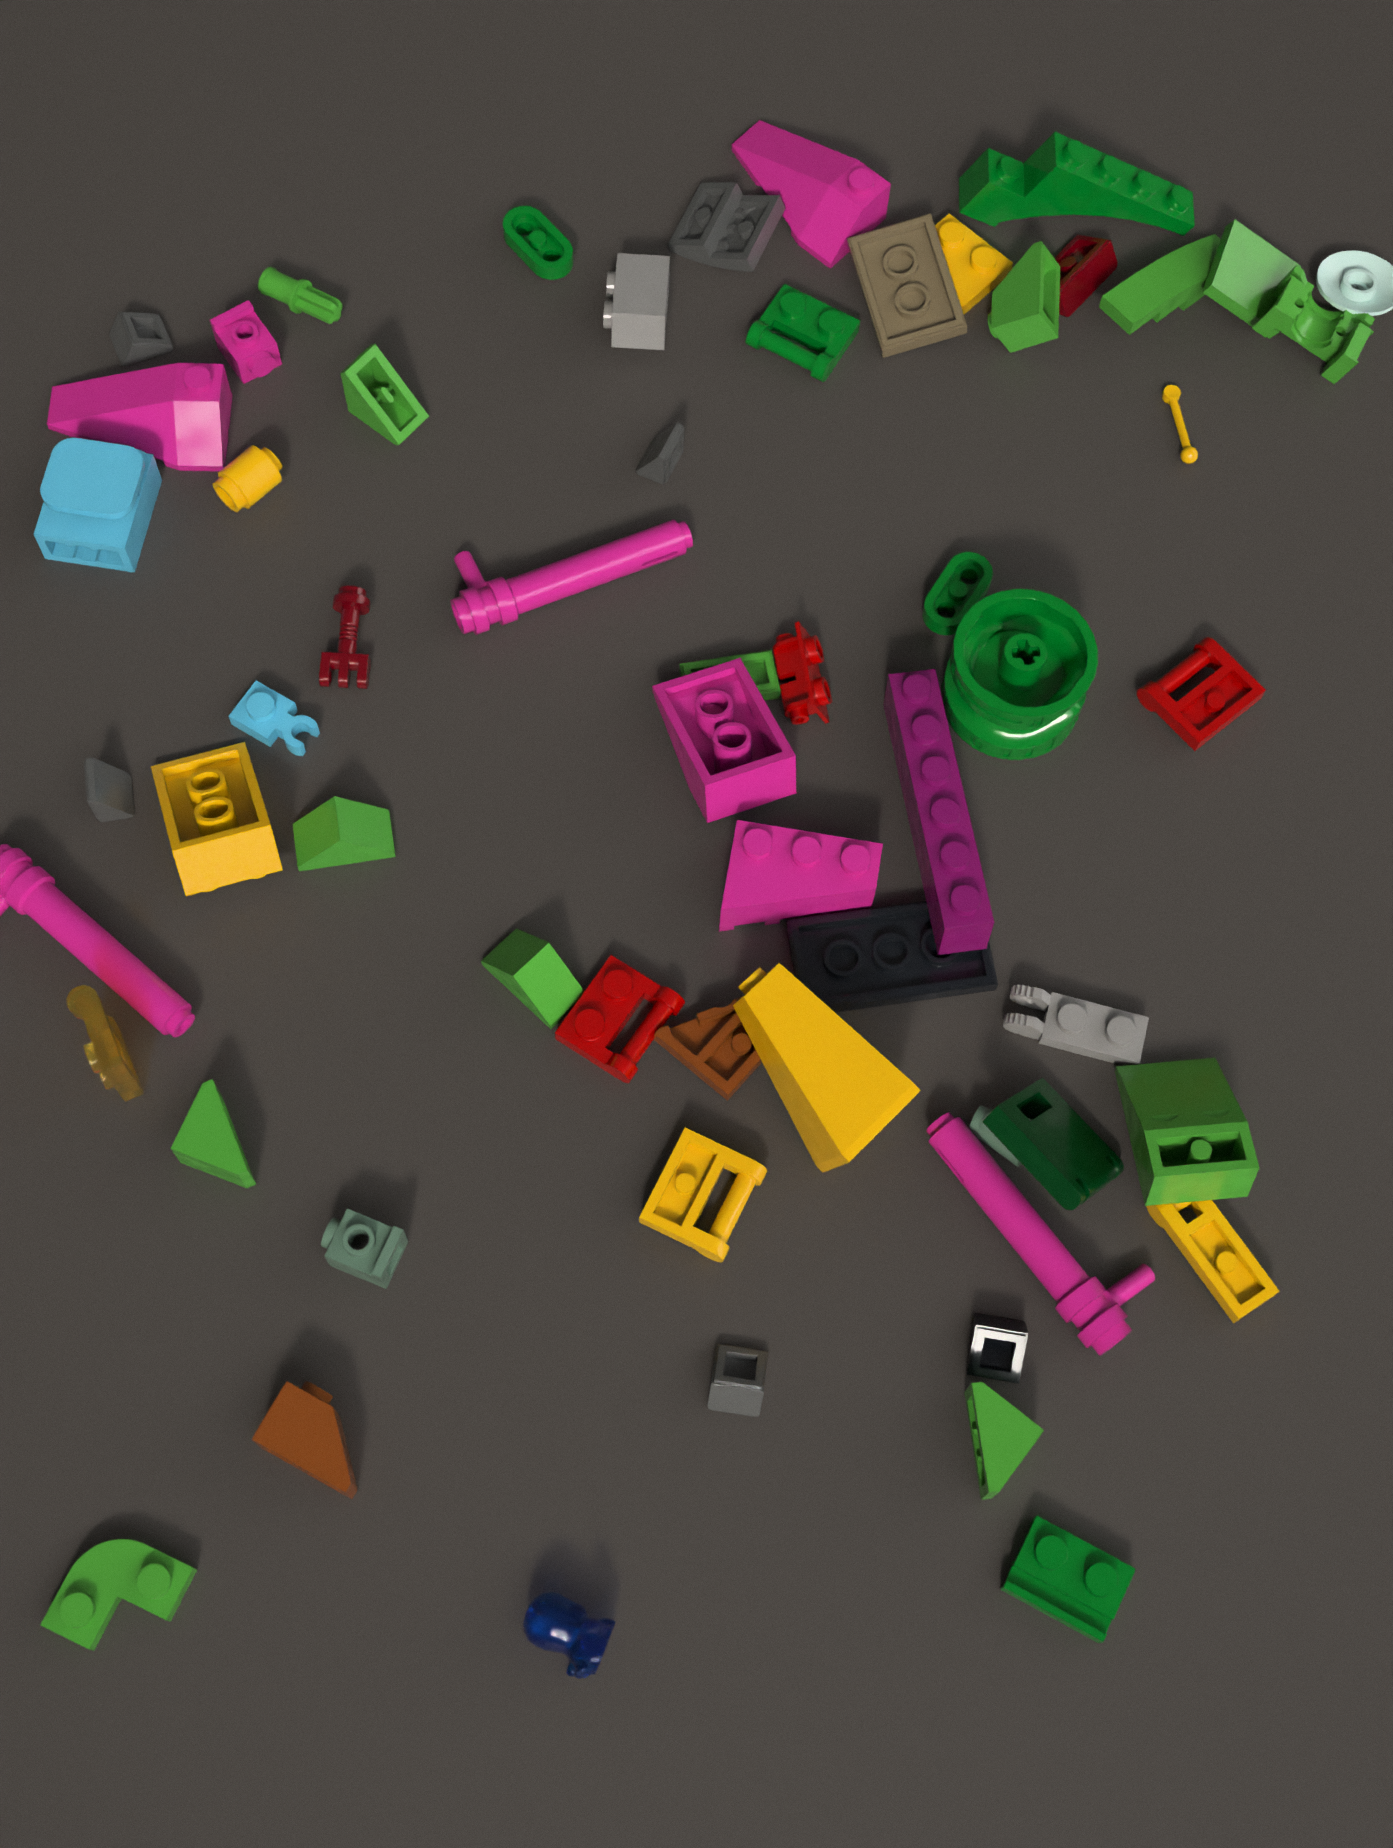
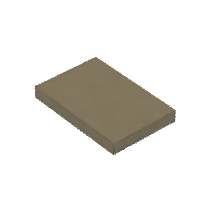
(907, 285)

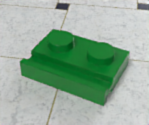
(1068, 1579)

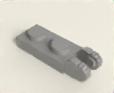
(1079, 1026)

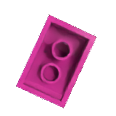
(726, 740)

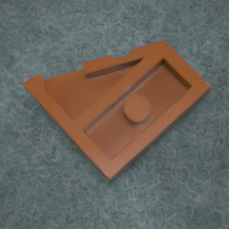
(713, 1048)

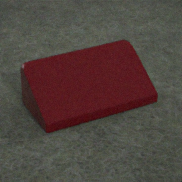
(1083, 268)

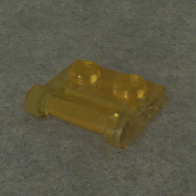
(108, 1050)

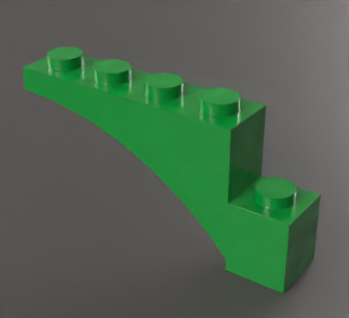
(1071, 180)

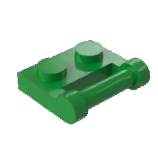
(808, 324)

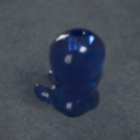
(564, 1628)

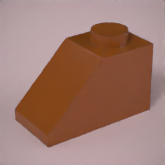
(308, 1436)

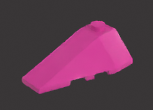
(822, 189)
(164, 410)

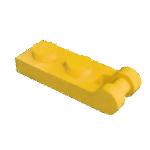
(1217, 1256)

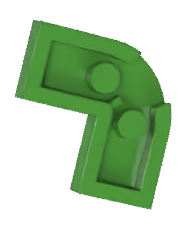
(113, 1573)

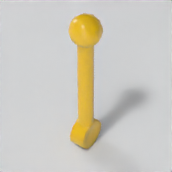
(1171, 396)

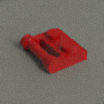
(1211, 703)
(606, 1010)

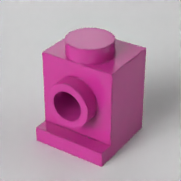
(245, 342)

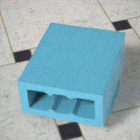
(97, 503)

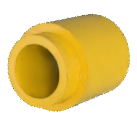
(248, 478)

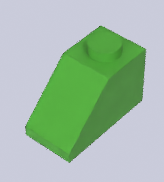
(1027, 301)

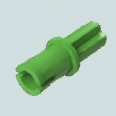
(300, 295)

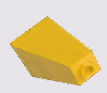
(821, 1067)

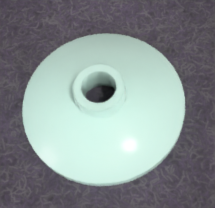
(1356, 282)

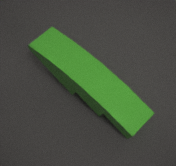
(1162, 286)

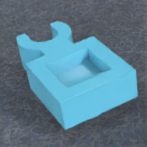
(271, 715)

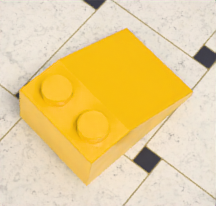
(216, 819)

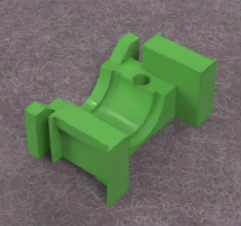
(1327, 334)

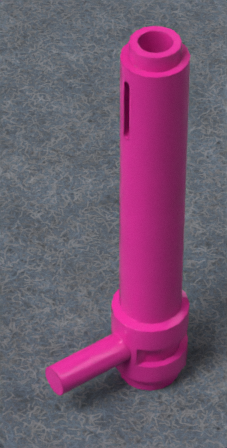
(504, 599)
(34, 894)
(1078, 1296)

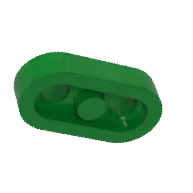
(545, 249)
(955, 596)

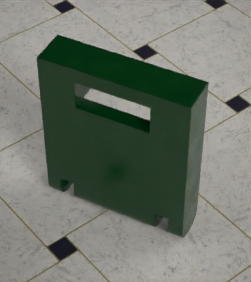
(1055, 1145)

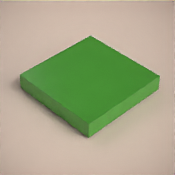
(1246, 274)

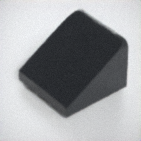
(996, 1347)

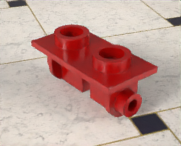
(801, 658)

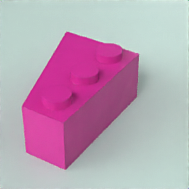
(795, 874)

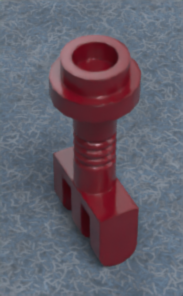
(351, 603)

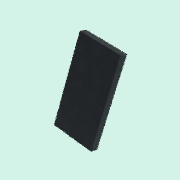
(882, 958)

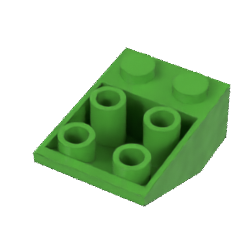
(1186, 1132)

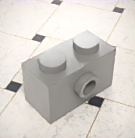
(639, 301)

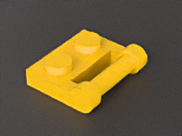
(687, 1187)

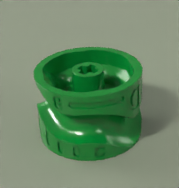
(1018, 673)

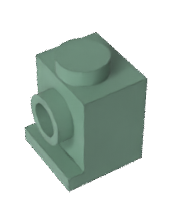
(374, 1262)

